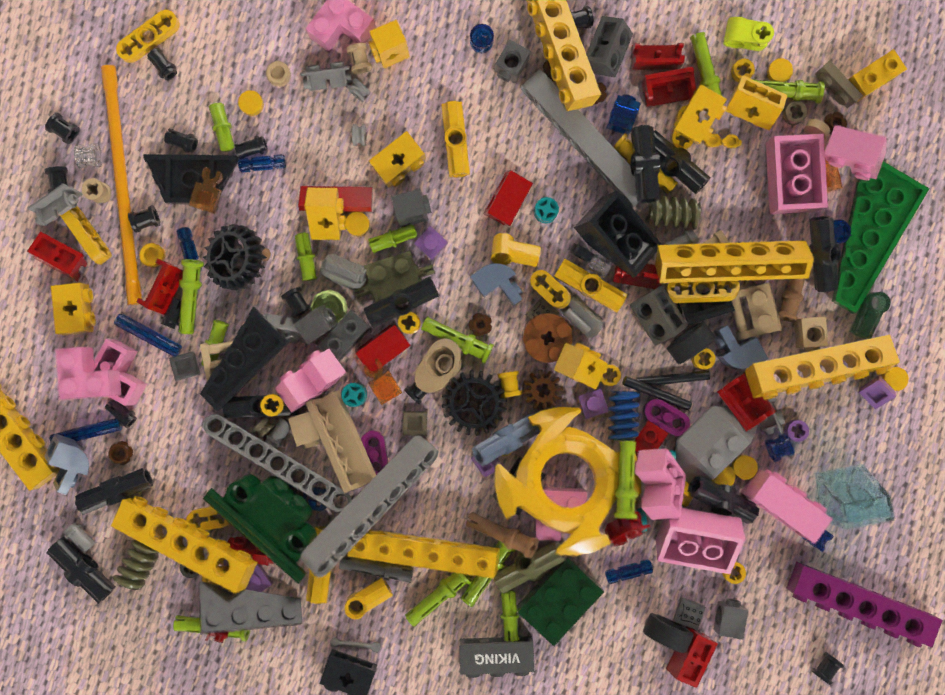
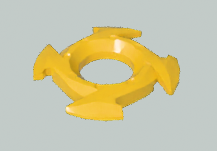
(527, 492)

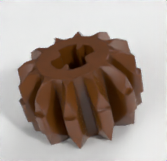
(549, 386)

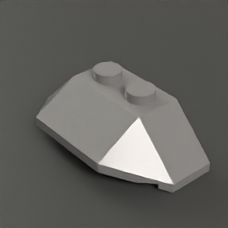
(711, 443)

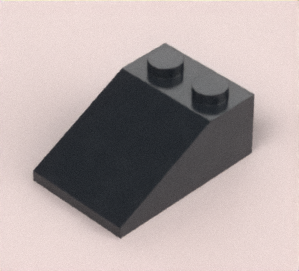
(618, 233)

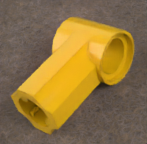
(507, 250)
(369, 597)

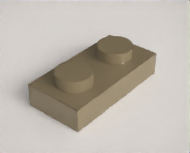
(843, 90)

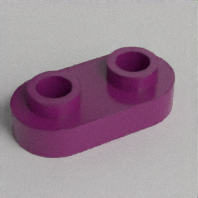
(666, 416)
(376, 453)

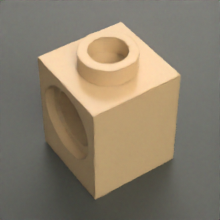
(818, 325)
(304, 430)

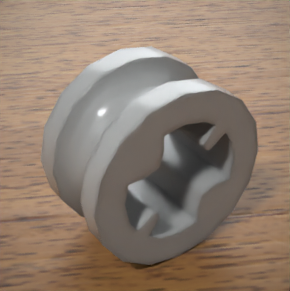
(358, 90)
(359, 134)

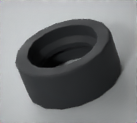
(691, 343)
(668, 633)

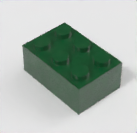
(559, 600)

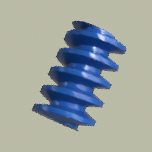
(623, 415)

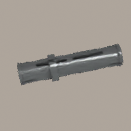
(377, 568)

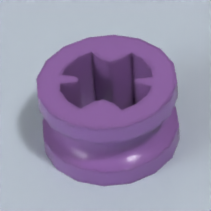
(802, 426)

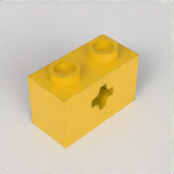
(388, 44)
(878, 73)
(704, 100)
(756, 103)
(404, 148)
(324, 213)
(68, 297)
(581, 364)

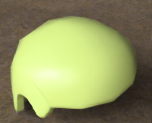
(333, 301)

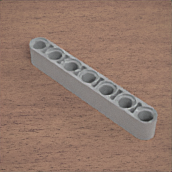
(582, 136)
(269, 455)
(369, 506)

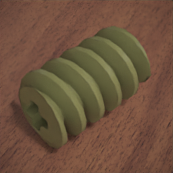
(675, 211)
(137, 566)

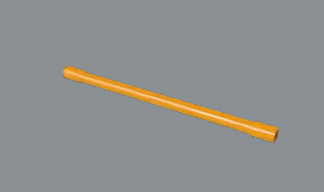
(110, 86)

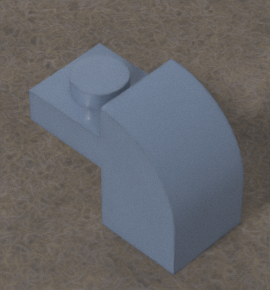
(496, 276)
(736, 355)
(70, 458)

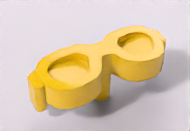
(730, 141)

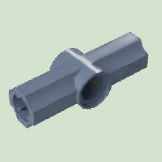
(504, 441)

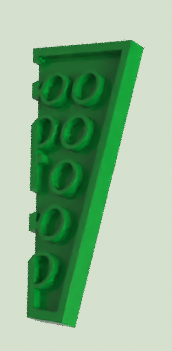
(877, 222)

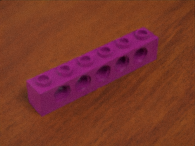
(923, 625)

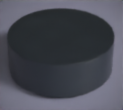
(581, 252)

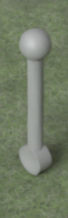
(375, 646)

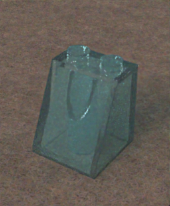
(853, 497)

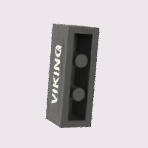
(496, 656)

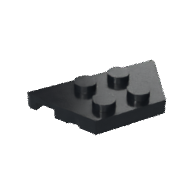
(179, 173)

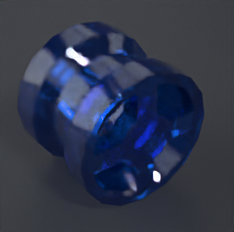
(482, 44)
(841, 231)
(779, 447)
(820, 544)

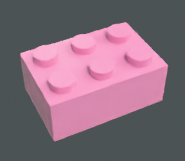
(796, 174)
(787, 504)
(701, 540)

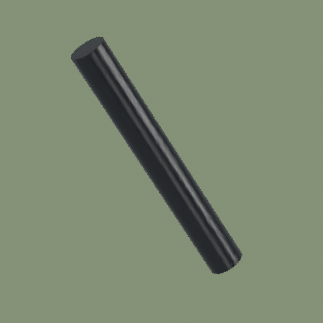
(675, 378)
(657, 393)

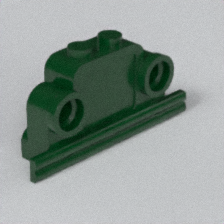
(269, 518)

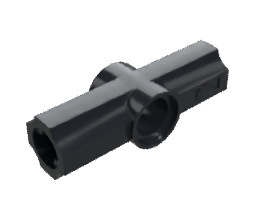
(645, 164)
(678, 164)
(825, 253)
(387, 309)
(247, 407)
(113, 491)
(723, 499)
(80, 570)

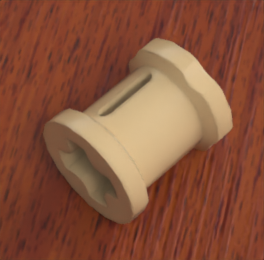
(359, 58)
(89, 192)

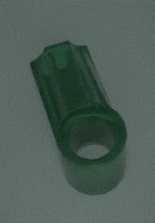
(868, 317)

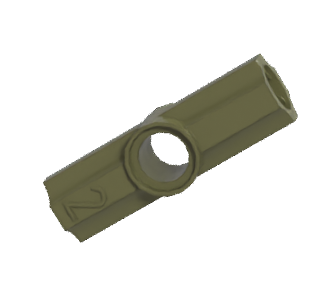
(529, 568)

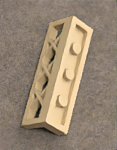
(343, 441)

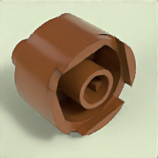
(540, 325)

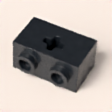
(335, 671)

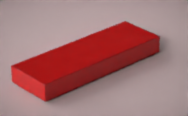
(354, 198)

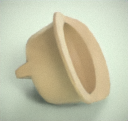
(438, 366)

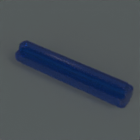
(148, 335)
(91, 431)

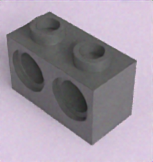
(609, 46)
(411, 207)
(658, 315)
(345, 335)

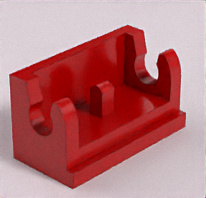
(657, 57)
(669, 86)
(508, 198)
(57, 256)
(163, 288)
(382, 346)
(745, 408)
(691, 665)

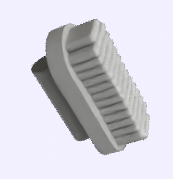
(343, 272)
(582, 317)

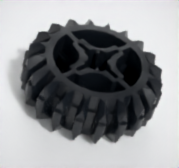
(241, 262)
(454, 411)

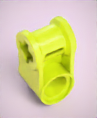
(745, 34)

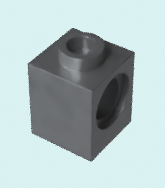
(512, 52)
(316, 324)
(730, 619)

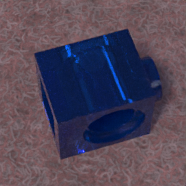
(623, 114)

